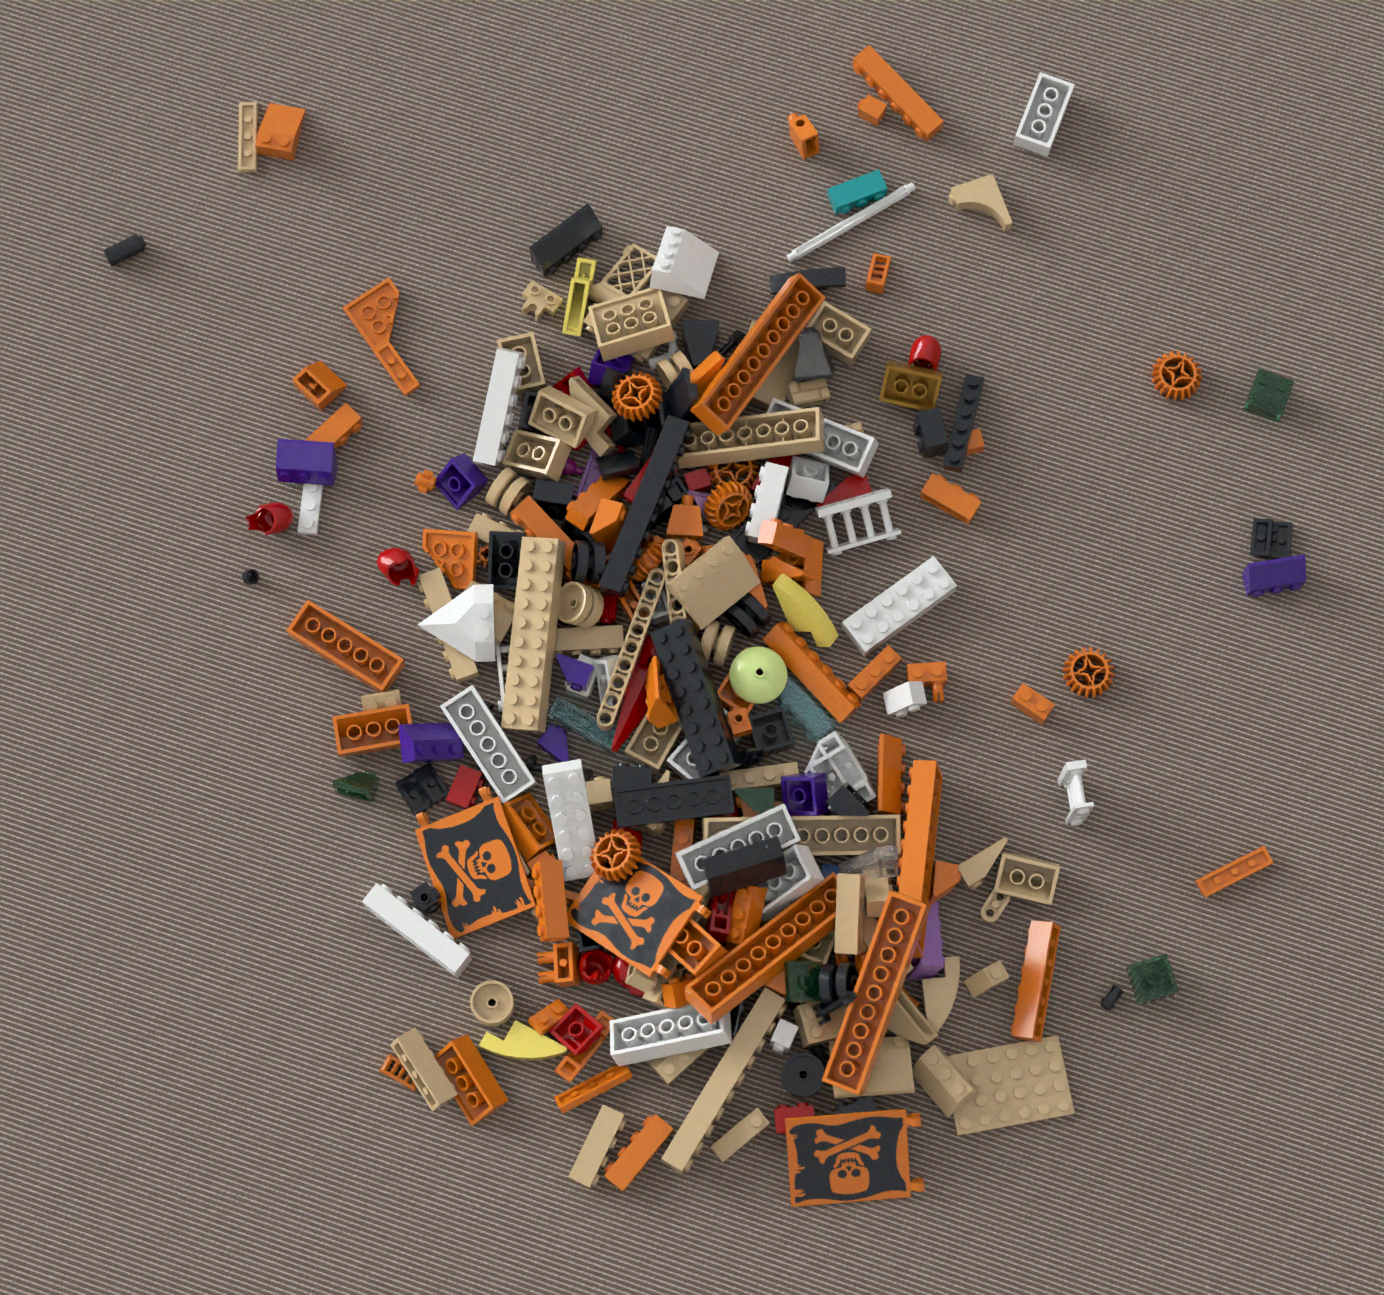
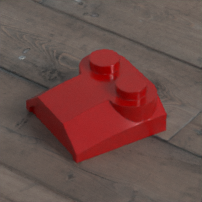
(577, 1030)

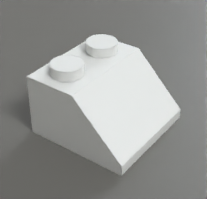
(807, 479)

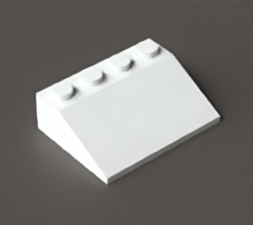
(683, 264)

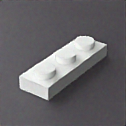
(310, 509)

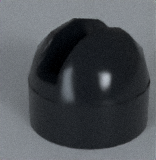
(250, 577)

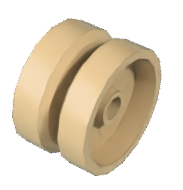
(670, 369)
(507, 491)
(580, 604)
(718, 643)
(492, 1015)

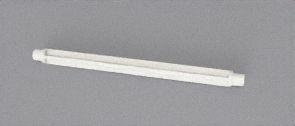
(850, 222)

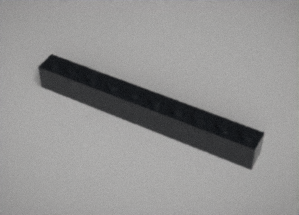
(645, 507)

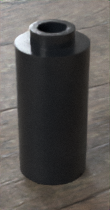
(125, 249)

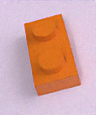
(548, 1016)

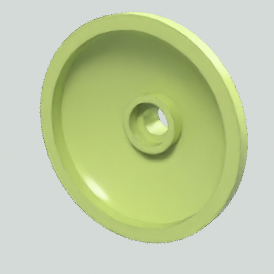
(751, 686)

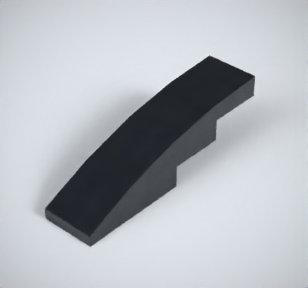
(819, 278)

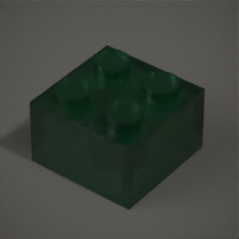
(1268, 395)
(1152, 979)

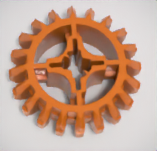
(1183, 378)
(626, 402)
(740, 470)
(738, 499)
(651, 558)
(1096, 670)
(620, 859)

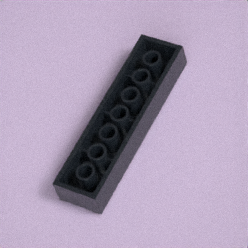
(696, 698)

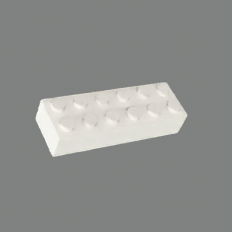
(499, 406)
(843, 445)
(898, 606)
(488, 744)
(570, 817)
(760, 827)
(417, 930)
(665, 1034)

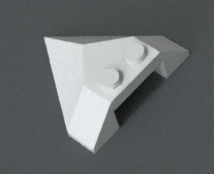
(467, 623)
(840, 765)

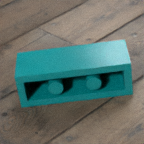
(857, 192)

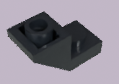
(750, 757)

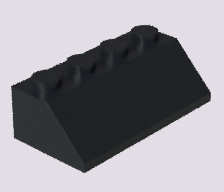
(566, 241)
(744, 866)

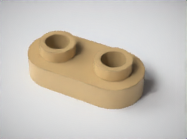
(995, 906)

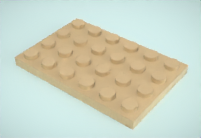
(1013, 1085)

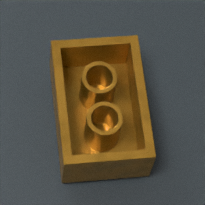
(910, 385)

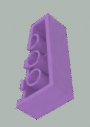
(932, 960)

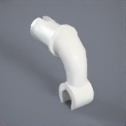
(673, 347)

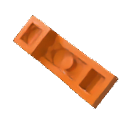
(572, 1064)

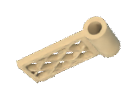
(604, 292)

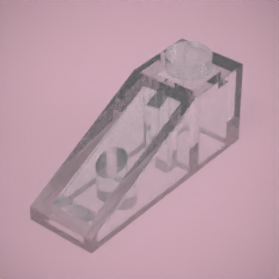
(874, 863)

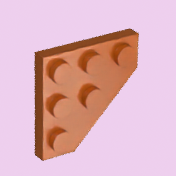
(375, 313)
(453, 553)

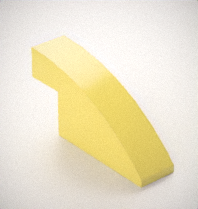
(579, 296)
(804, 612)
(522, 1044)

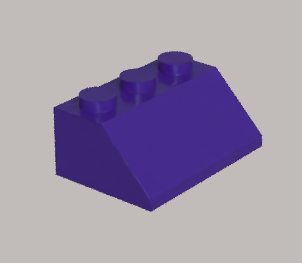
(306, 462)
(1275, 575)
(429, 743)

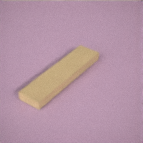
(247, 137)

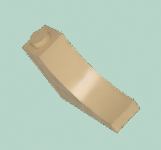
(984, 196)

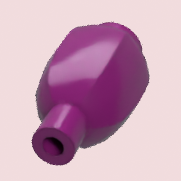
(571, 468)

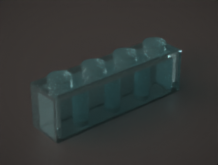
(804, 711)
(581, 723)

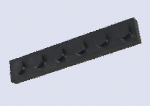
(963, 423)

